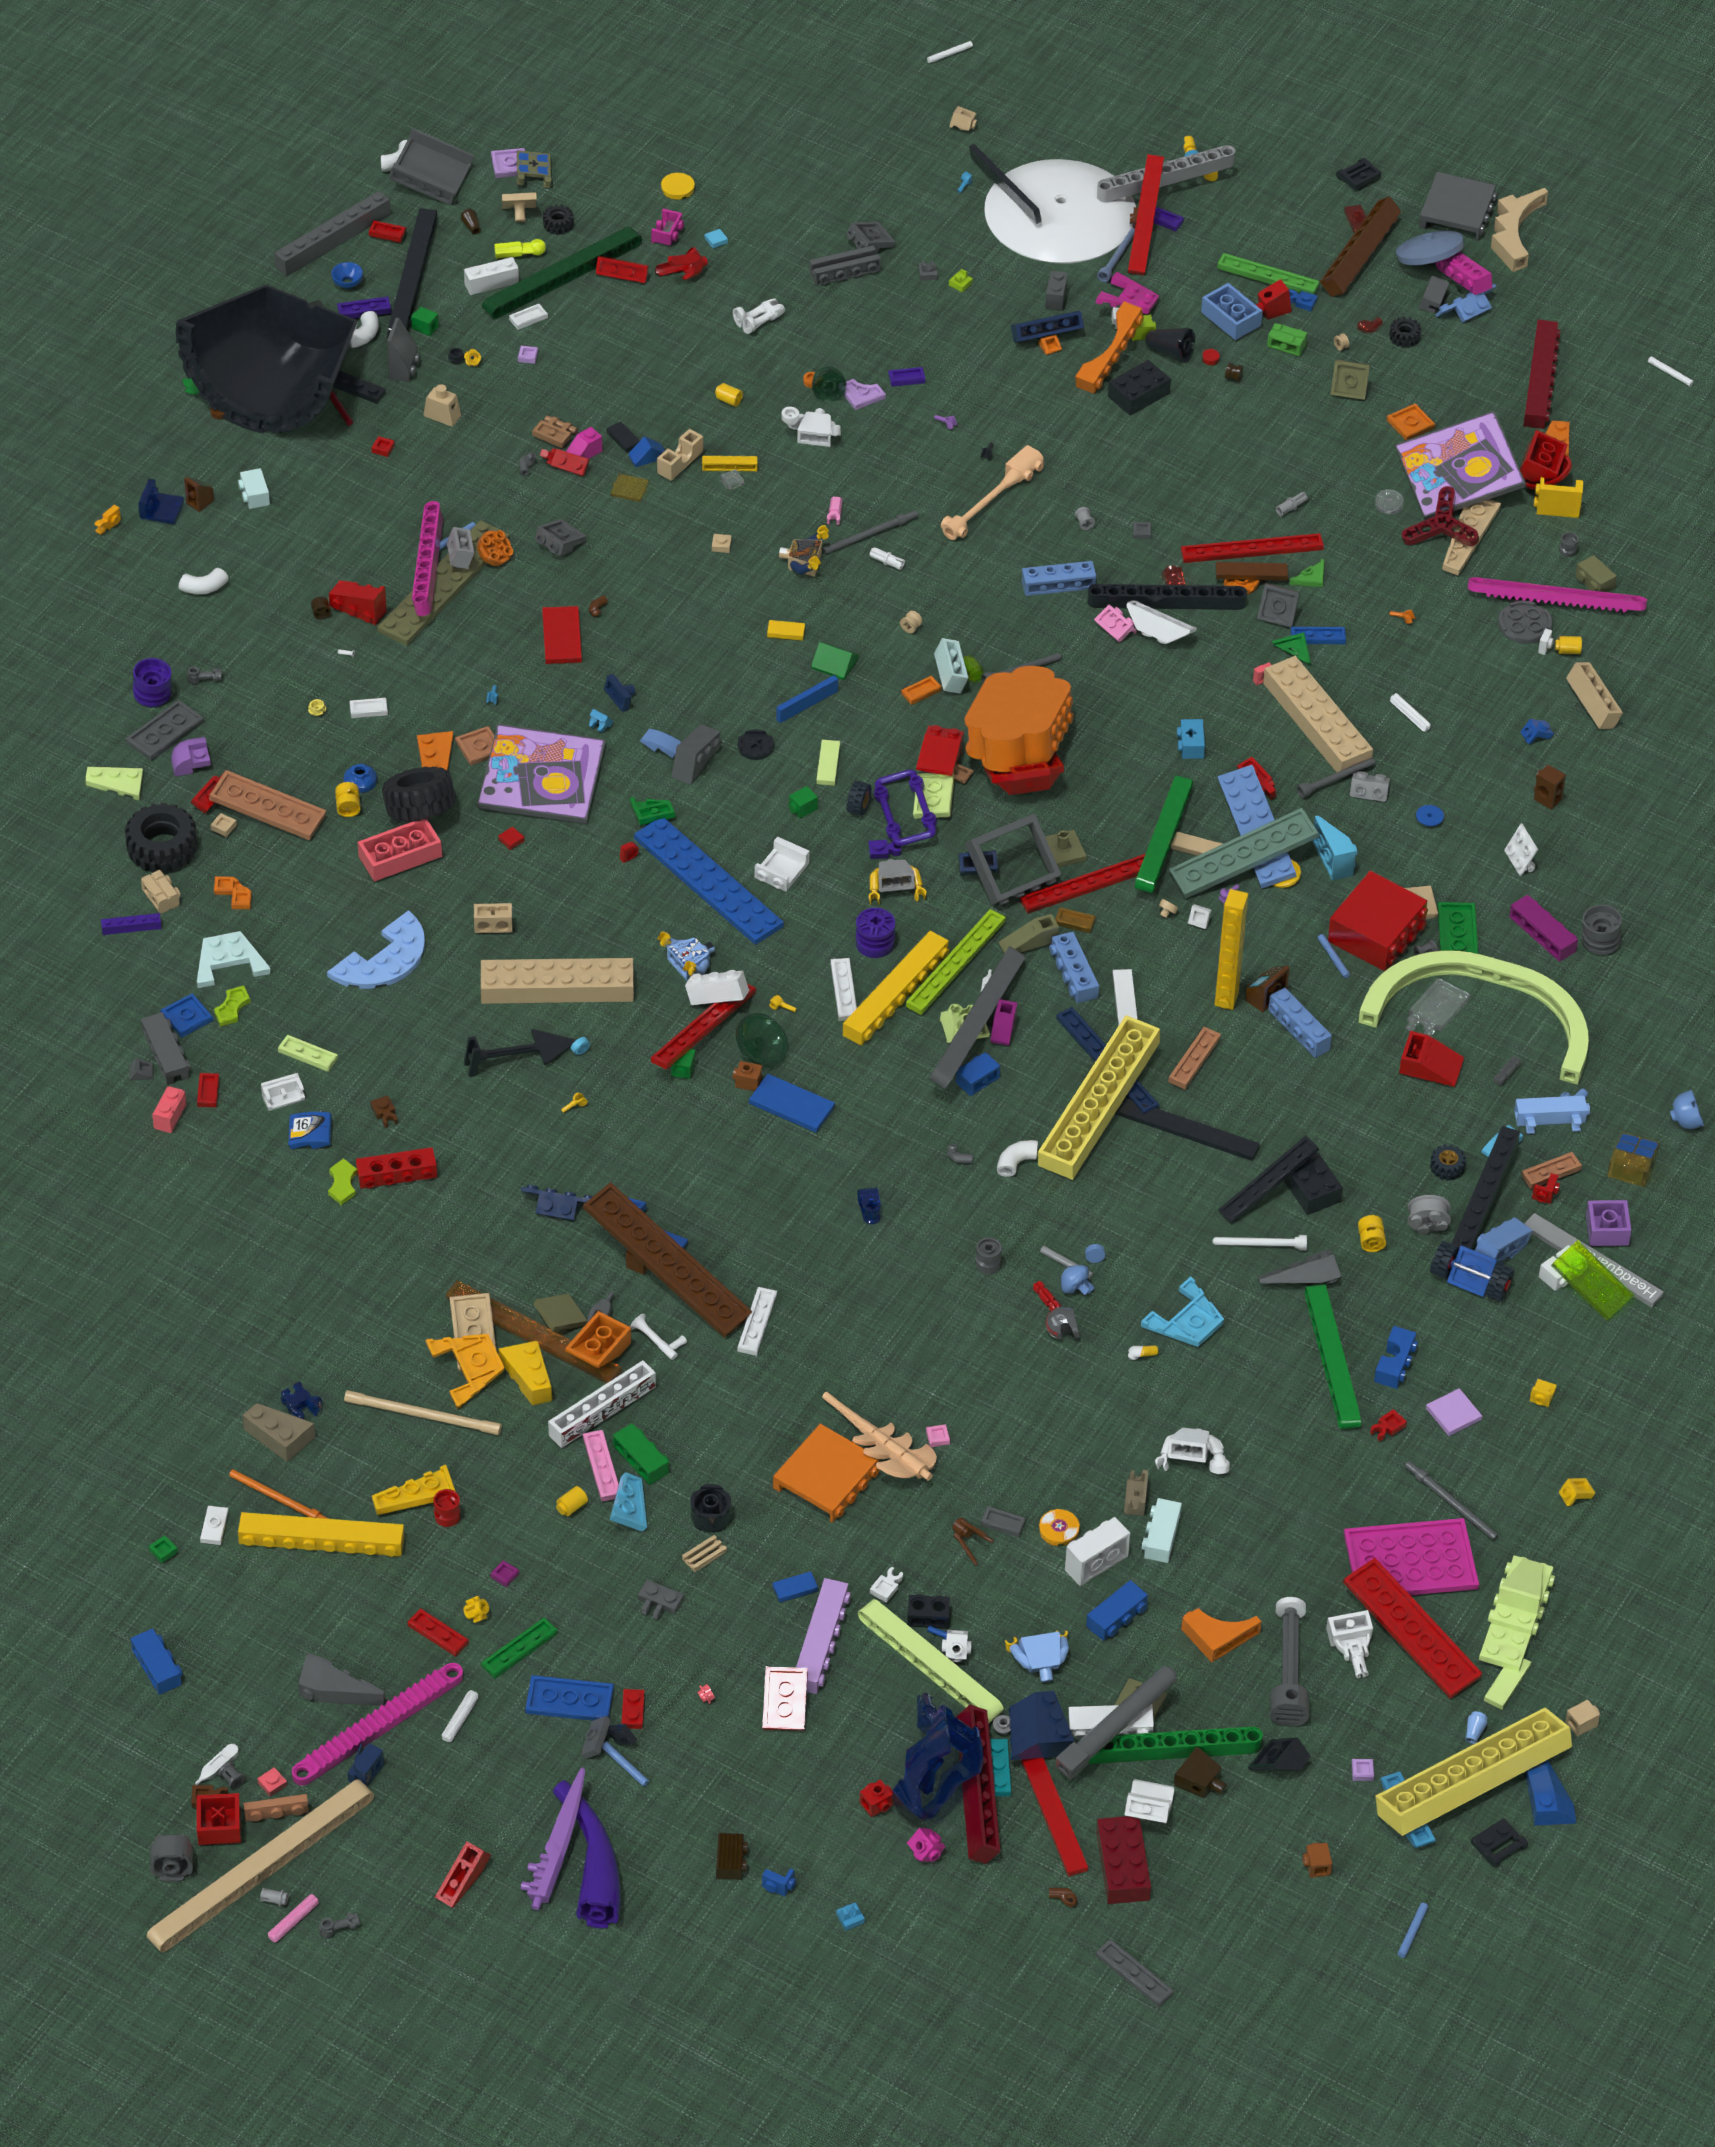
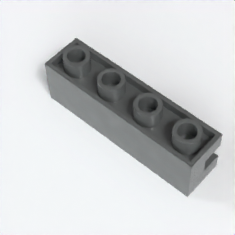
(844, 265)
(165, 1047)

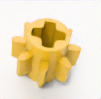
(476, 1609)

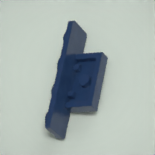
(555, 1204)

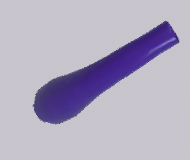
(600, 1885)

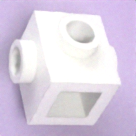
(959, 1638)

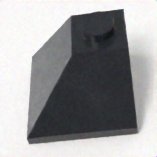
(1281, 1755)

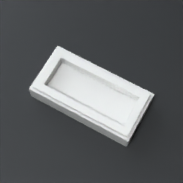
(528, 316)
(368, 708)

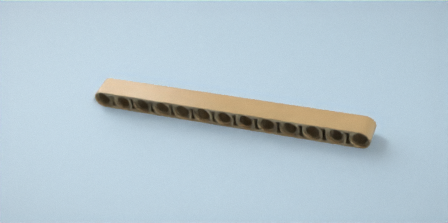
(260, 1866)

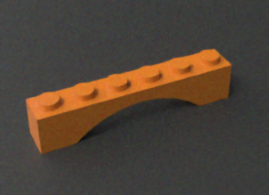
(1092, 373)

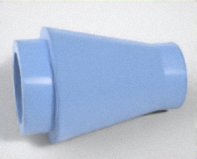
(1475, 1726)

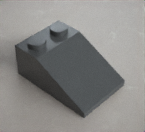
(401, 353)

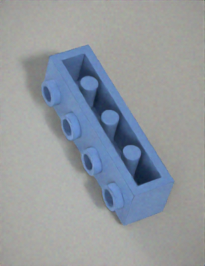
(1058, 578)
(1074, 967)
(1300, 1022)

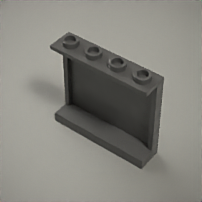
(431, 166)
(1458, 203)

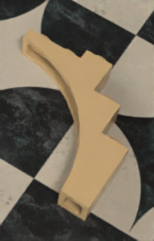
(1512, 213)

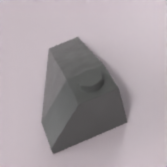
(1316, 1269)
(329, 1685)

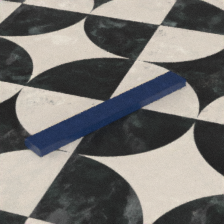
(1094, 1046)

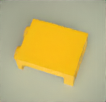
(1558, 500)

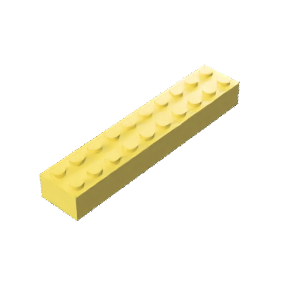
(1098, 1097)
(1473, 1771)

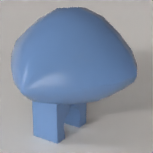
(1076, 1278)

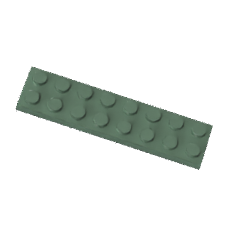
(1243, 853)

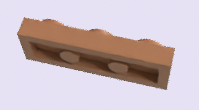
(1561, 1166)
(276, 1807)

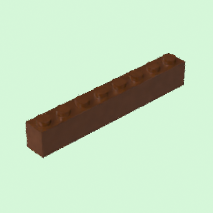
(1360, 246)

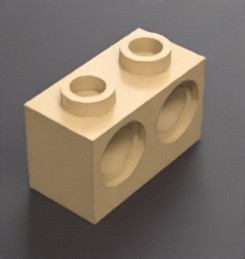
(493, 918)

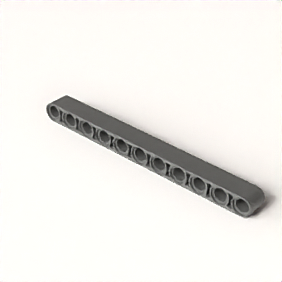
(977, 1017)

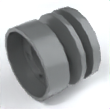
(1601, 929)

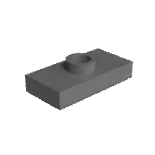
(595, 1737)

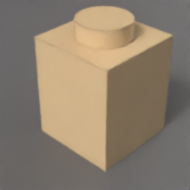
(1582, 1717)

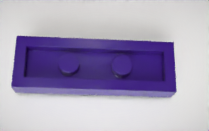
(356, 308)

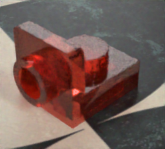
(1173, 575)

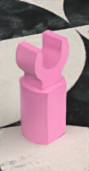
(835, 510)

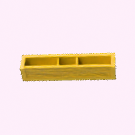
(729, 463)

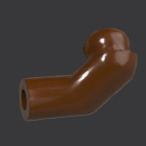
(595, 604)
(1064, 1895)

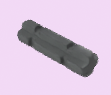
(1507, 1070)

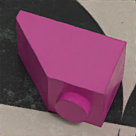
(586, 444)

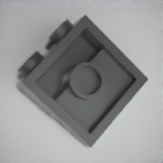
(869, 234)
(559, 537)

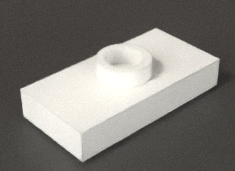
(214, 1525)

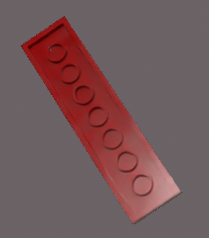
(1412, 1628)

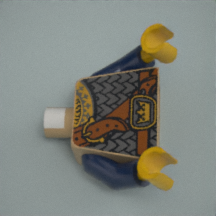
(805, 553)

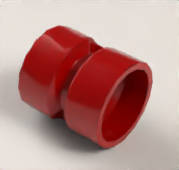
(447, 1508)

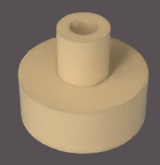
(1167, 908)

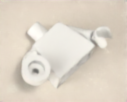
(813, 427)
(1194, 1446)

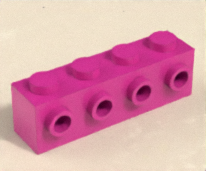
(1466, 273)

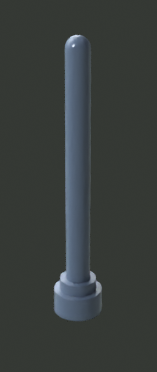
(1106, 273)

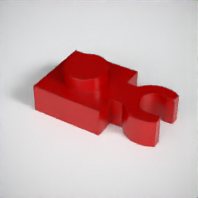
(1389, 1423)

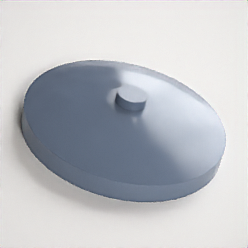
(1430, 247)

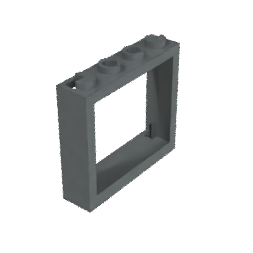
(984, 870)

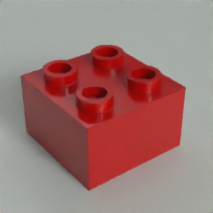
(218, 1819)

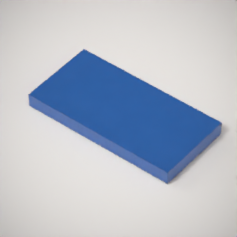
(791, 1103)
(569, 1698)

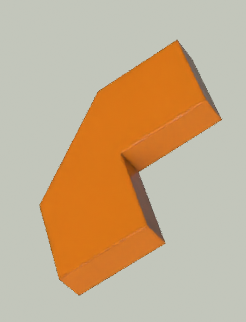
(230, 886)

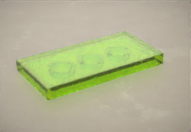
(1592, 1280)

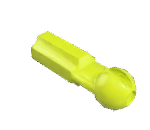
(516, 249)

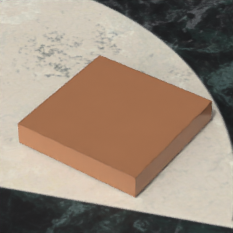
(476, 745)

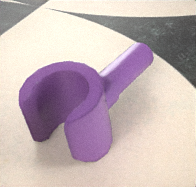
(950, 421)
(1224, 893)

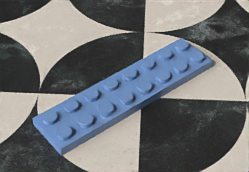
(1251, 812)

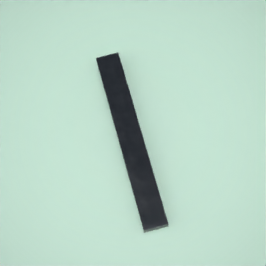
(1005, 183)
(1189, 1129)

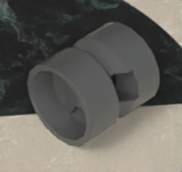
(988, 1255)

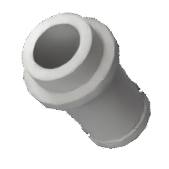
(273, 1896)

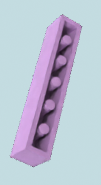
(822, 1631)

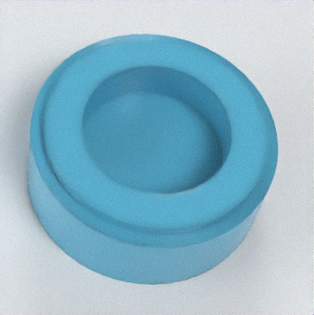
(580, 1046)

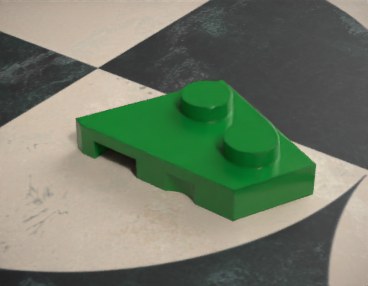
(651, 810)

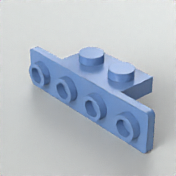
(1468, 307)

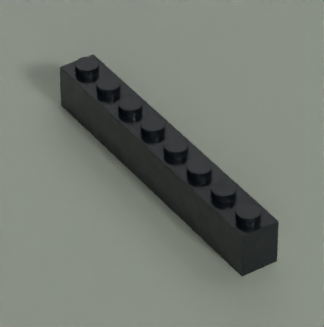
(1487, 1188)

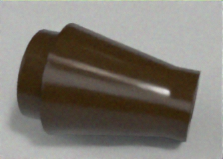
(470, 219)

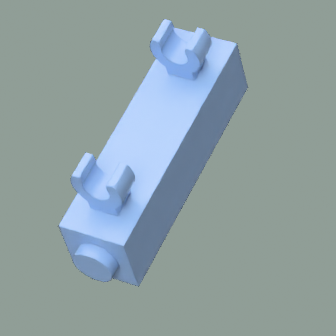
(1551, 1110)

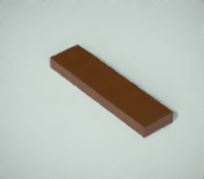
(1251, 571)

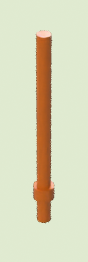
(313, 1513)

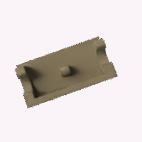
(1136, 1494)

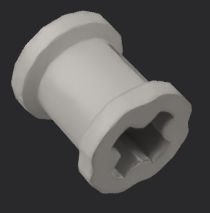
(1084, 518)

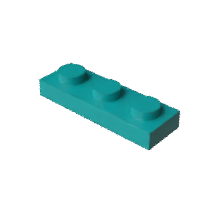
(1000, 1767)

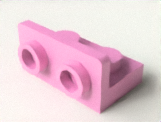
(1114, 623)

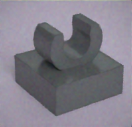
(927, 271)

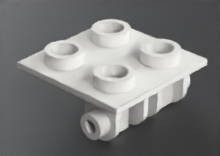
(1521, 851)

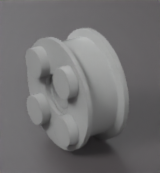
(1429, 1214)

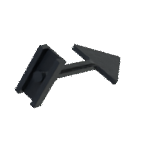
(547, 1044)

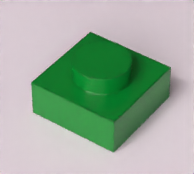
(163, 1549)

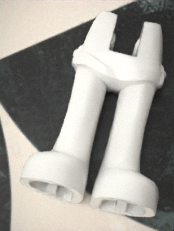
(748, 320)

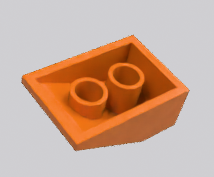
(600, 1340)

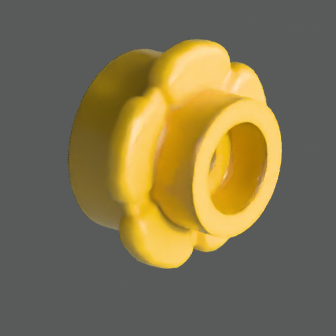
(477, 357)

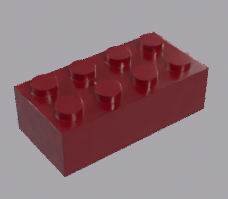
(1123, 1859)

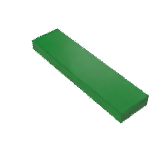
(519, 1648)

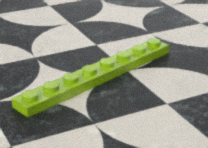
(955, 962)

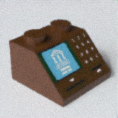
(1267, 984)

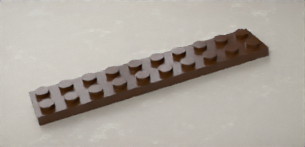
(667, 1260)

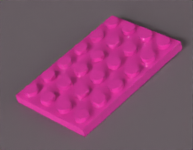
(1418, 1554)

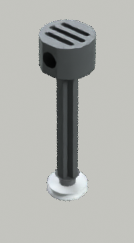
(1289, 1700)

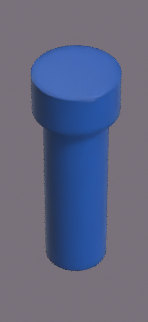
(937, 1632)

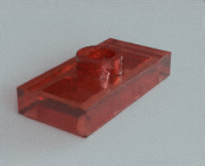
(1355, 216)

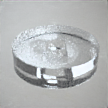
(1389, 501)

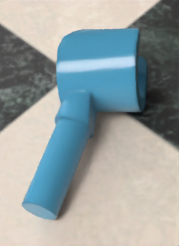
(966, 178)
(492, 696)

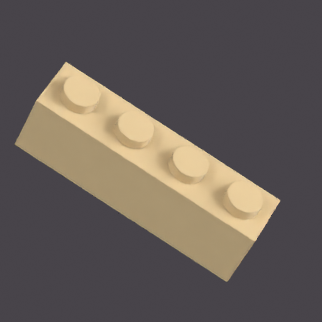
(1594, 695)

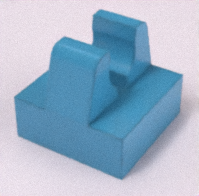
(601, 719)
(850, 1916)

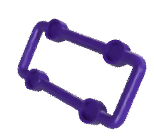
(893, 829)

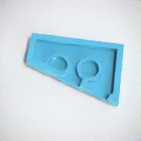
(629, 1503)

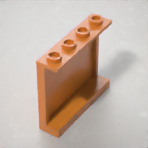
(827, 1471)

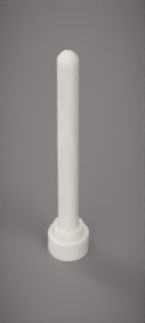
(1299, 1242)

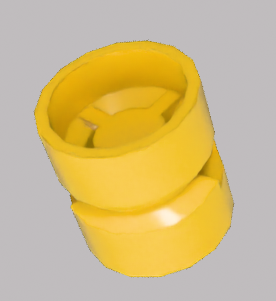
(347, 799)
(1372, 1233)

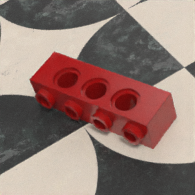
(396, 1168)

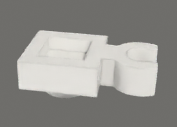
(886, 1586)

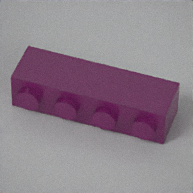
(1543, 928)

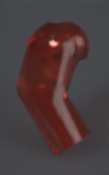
(1369, 326)

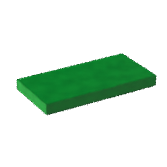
(1457, 927)

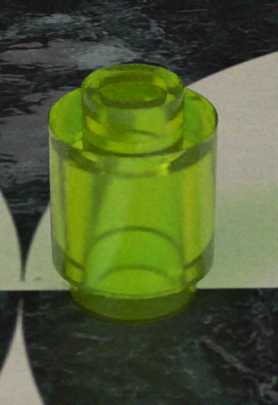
(973, 668)

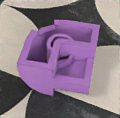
(189, 755)

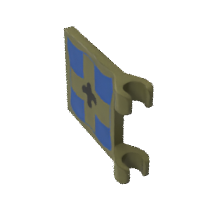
(533, 165)

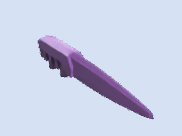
(551, 1863)

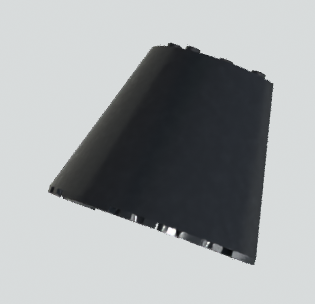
(265, 357)

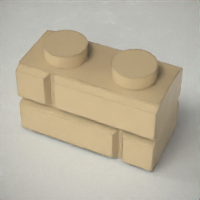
(160, 891)

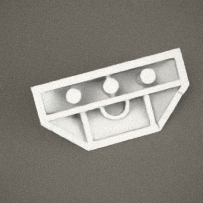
(1157, 624)

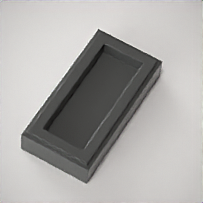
(1003, 1521)

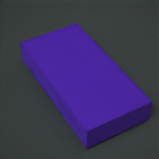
(1168, 219)
(906, 376)

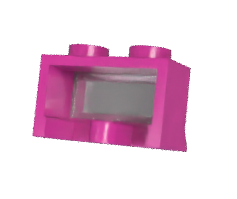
(668, 228)

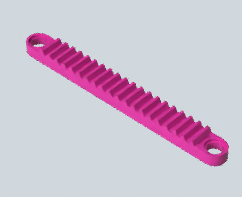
(1558, 594)
(377, 1723)

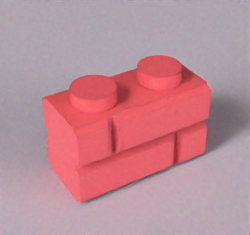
(169, 1109)

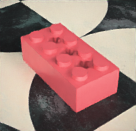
(399, 849)

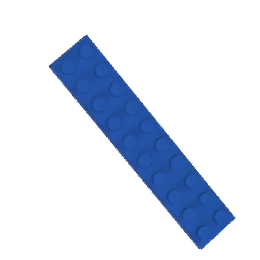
(709, 880)

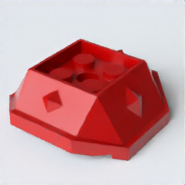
(1028, 777)

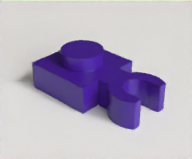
(880, 849)

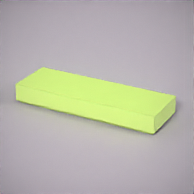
(828, 762)
(307, 1053)
(1506, 1685)

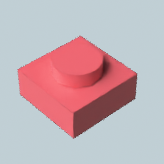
(1259, 673)
(272, 1782)

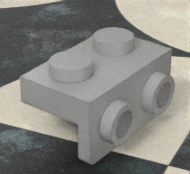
(1369, 786)

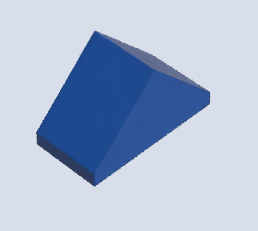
(645, 452)

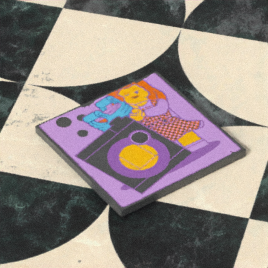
(1466, 456)
(541, 773)

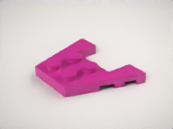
(1133, 294)

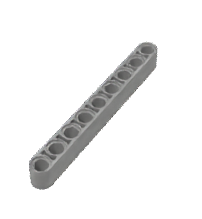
(1172, 172)

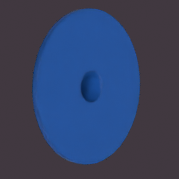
(1429, 815)

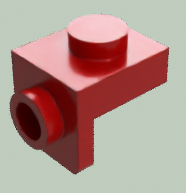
(1545, 1194)

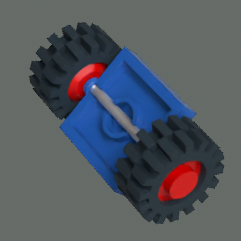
(1472, 1271)

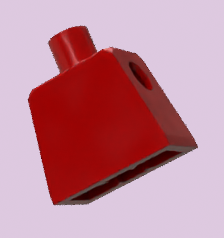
(1274, 300)

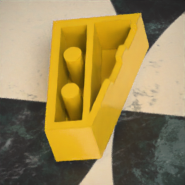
(528, 1370)

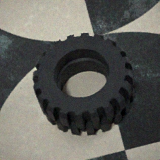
(418, 794)
(156, 821)

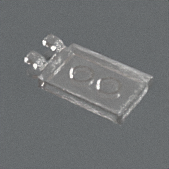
(1437, 1007)

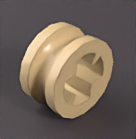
(1341, 342)

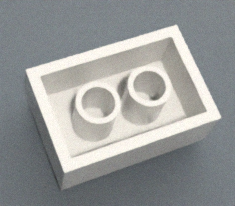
(1097, 1551)

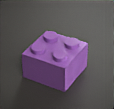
(1608, 1223)

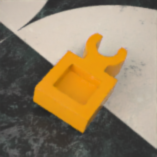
(110, 519)

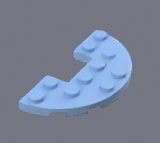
(388, 965)

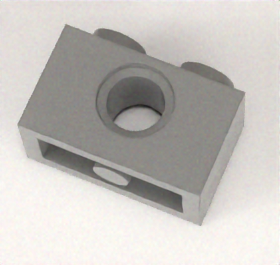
(460, 547)

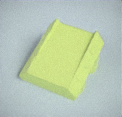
(954, 1018)

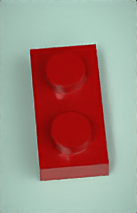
(633, 1708)

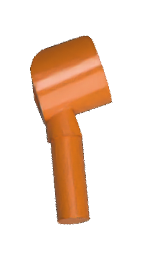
(1408, 615)

